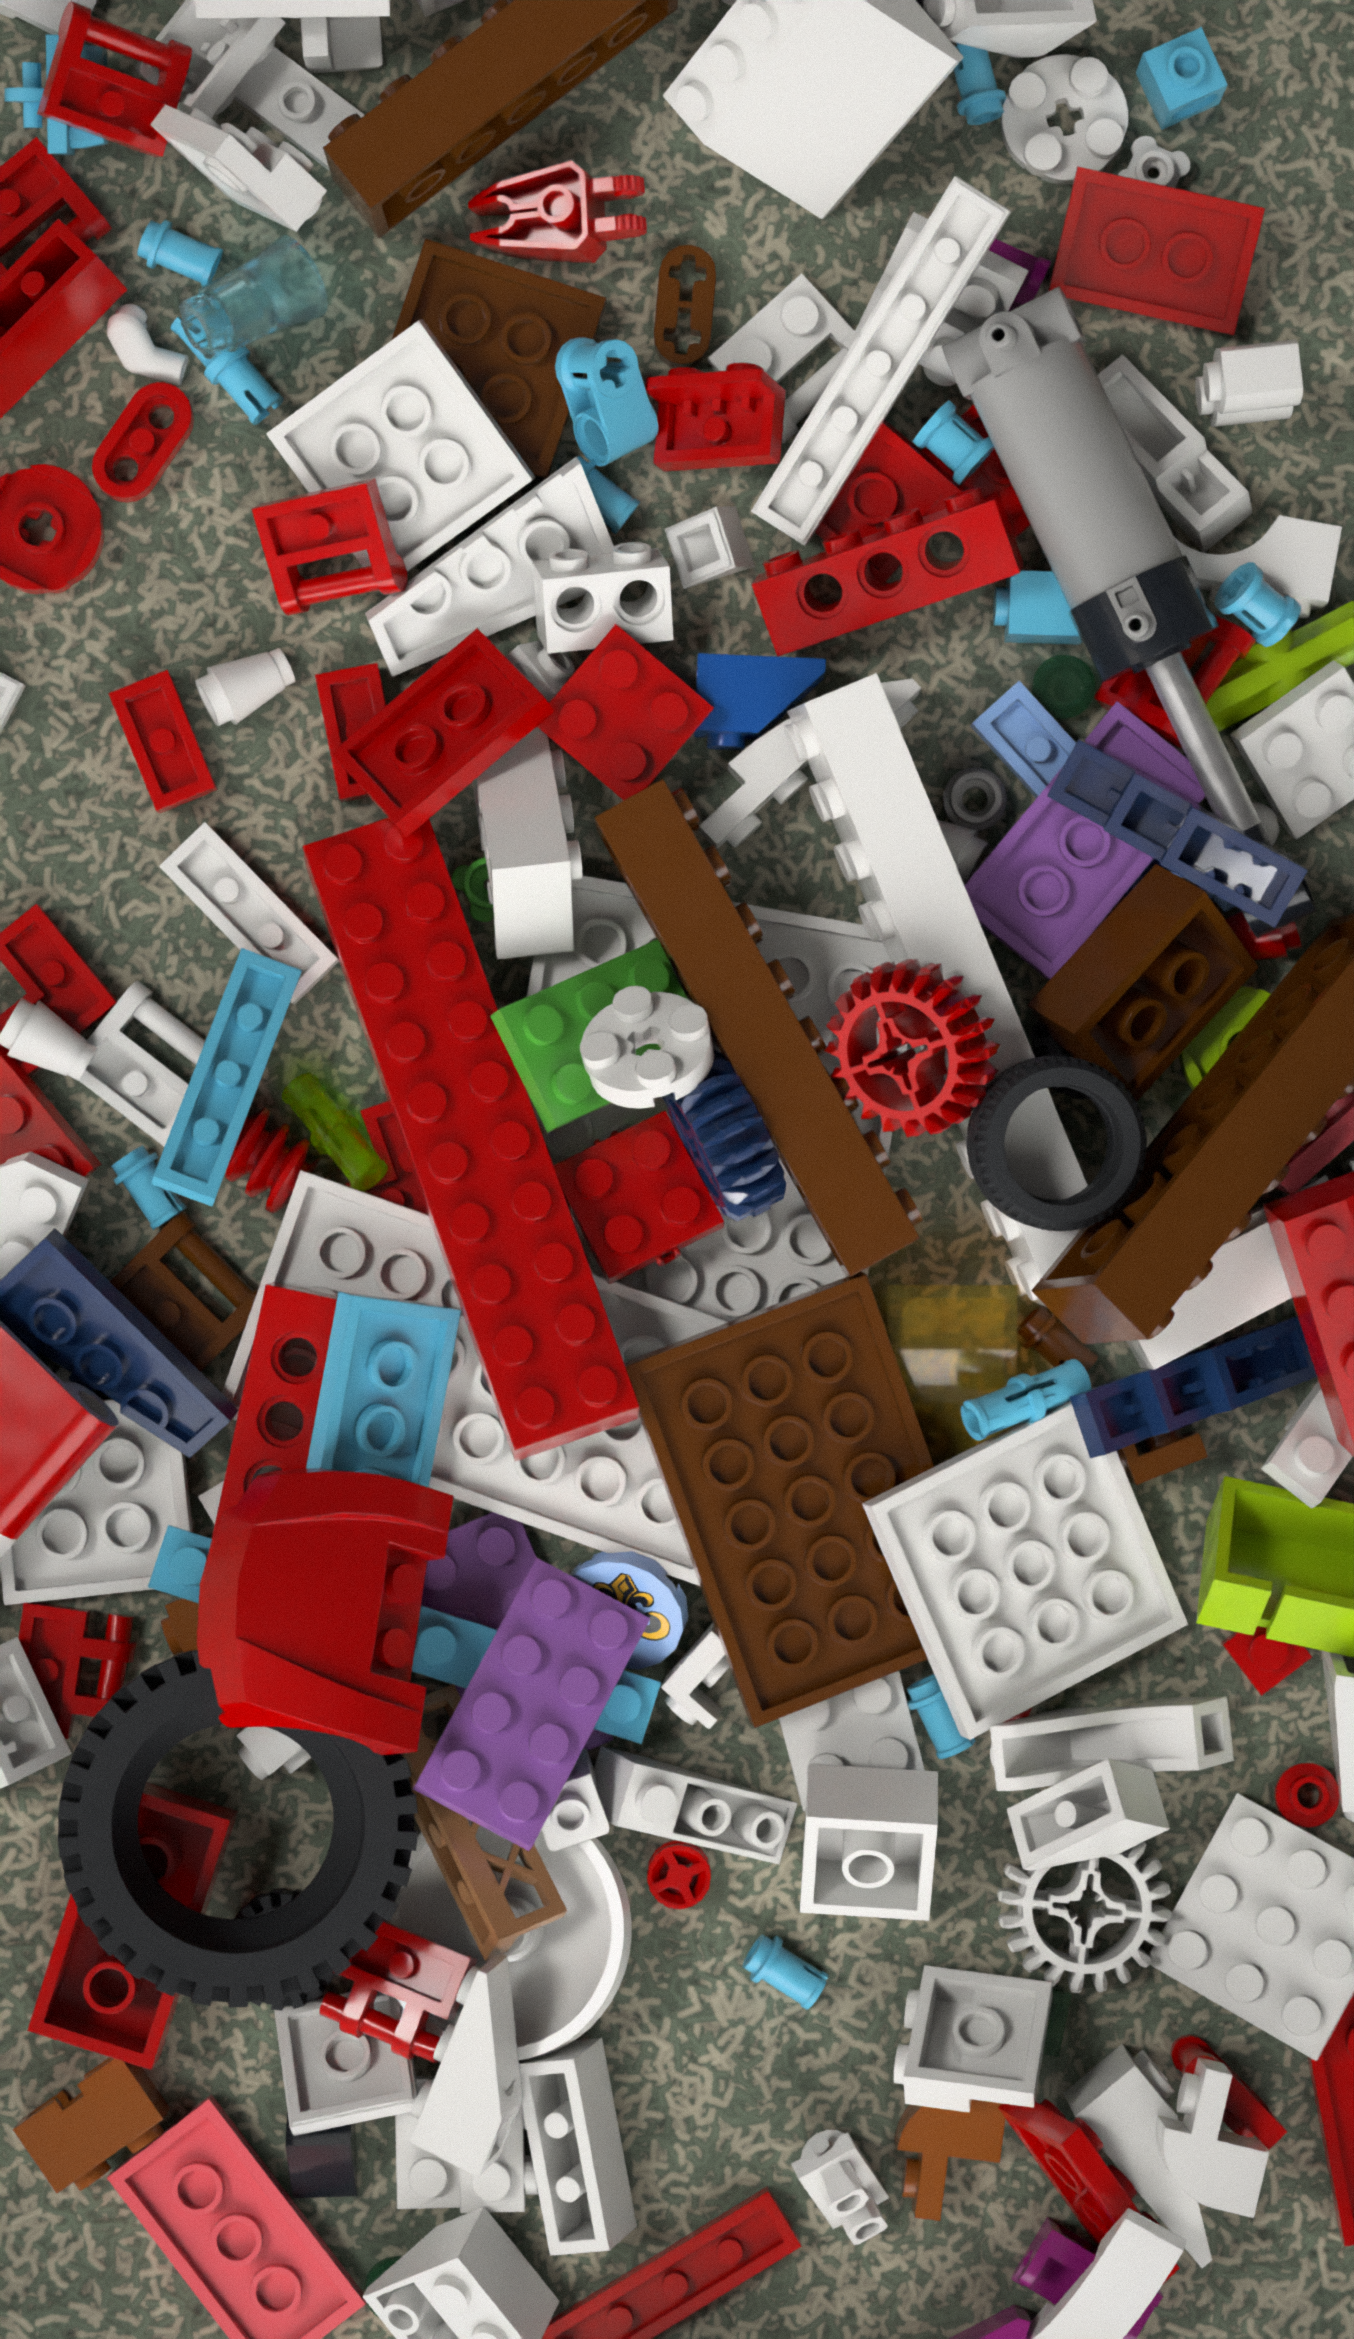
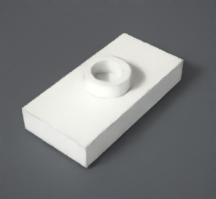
(293, 103)

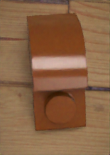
(940, 2135)

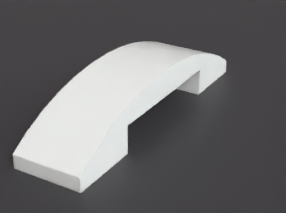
(1116, 2286)

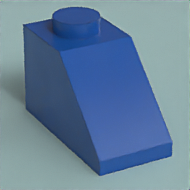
(750, 694)

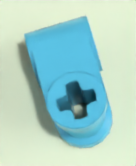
(609, 405)

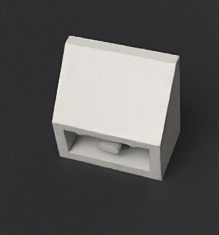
(463, 2285)

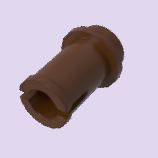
(1053, 1339)

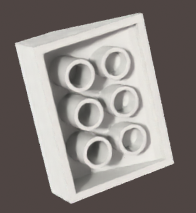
(811, 89)

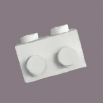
(220, 55)

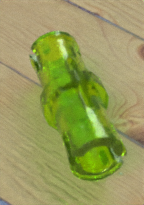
(334, 1131)

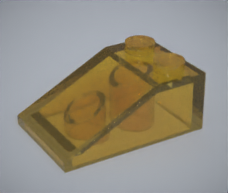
(951, 1349)

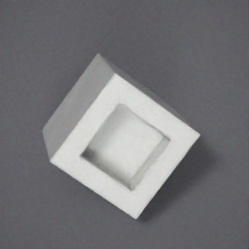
(341, 43)

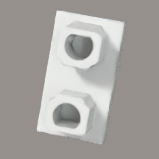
(842, 2184)

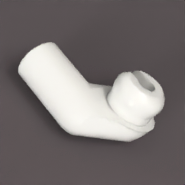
(136, 350)

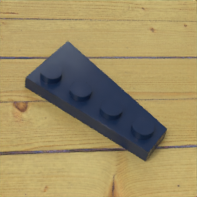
(92, 1330)

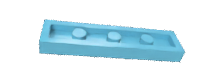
(226, 1077)

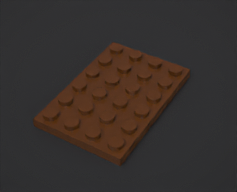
(766, 1458)

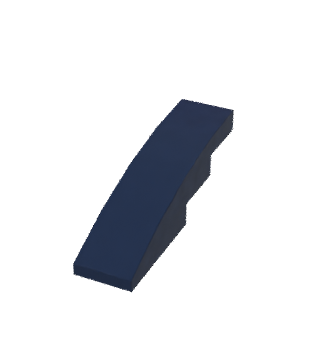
(1177, 832)
(1193, 1387)

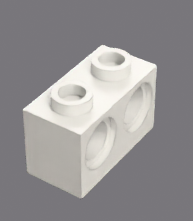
(601, 608)

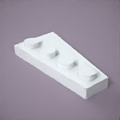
(490, 573)

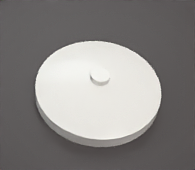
(559, 1972)

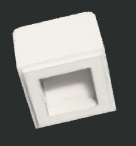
(709, 546)

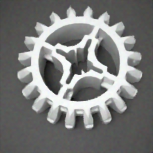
(1116, 1910)

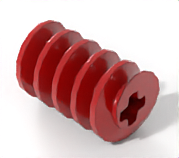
(268, 1161)

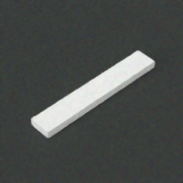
(881, 360)

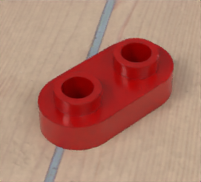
(139, 441)

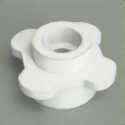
(1149, 155)

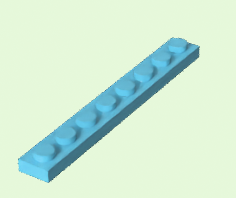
(444, 1646)

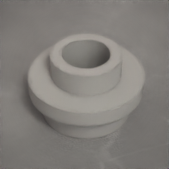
(988, 784)

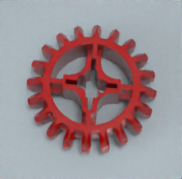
(917, 1010)

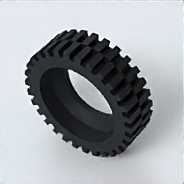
(205, 1953)

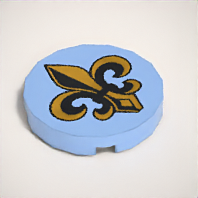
(645, 1588)

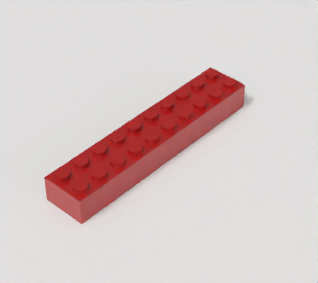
(471, 1137)

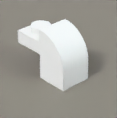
(1205, 2162)

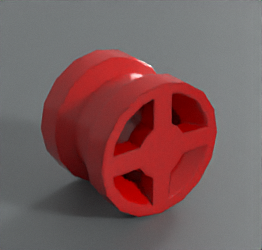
(674, 1889)

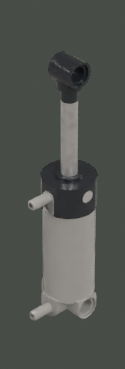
(1101, 529)

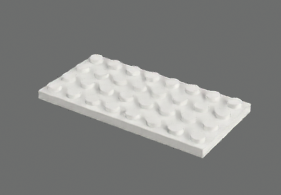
(588, 1490)

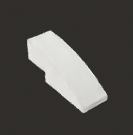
(1175, 459)

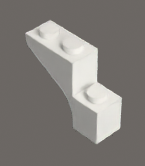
(1150, 1734)

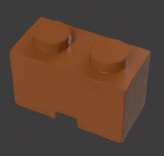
(78, 2134)

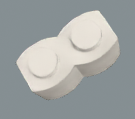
(1250, 383)

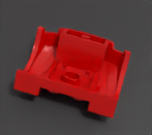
(320, 1604)

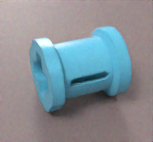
(954, 442)
(1257, 604)

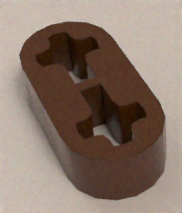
(699, 309)

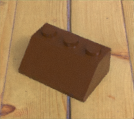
(1145, 981)

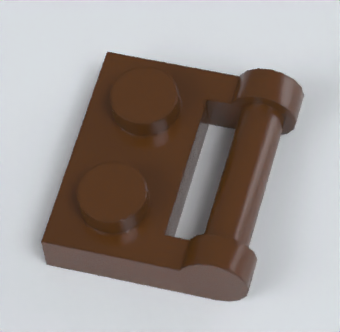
(173, 1305)

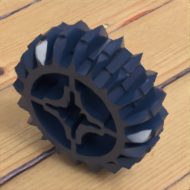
(729, 1143)

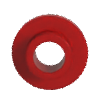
(1287, 1789)

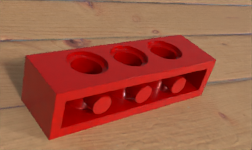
(801, 620)
(283, 1315)

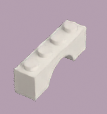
(1294, 559)

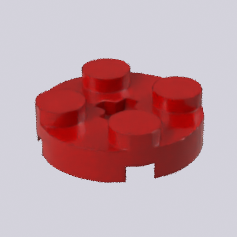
(77, 523)

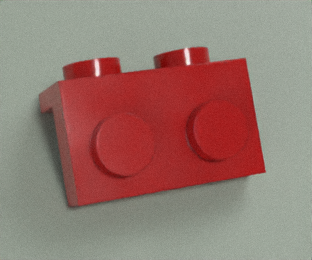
(717, 418)

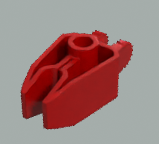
(557, 214)

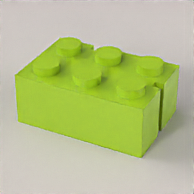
(1279, 1567)

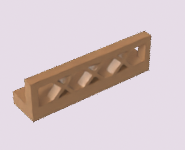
(469, 1868)

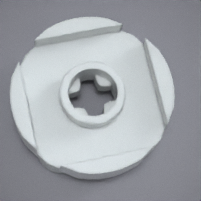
(1031, 101)
(642, 1019)

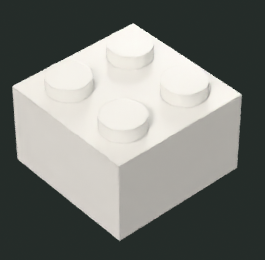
(869, 1841)

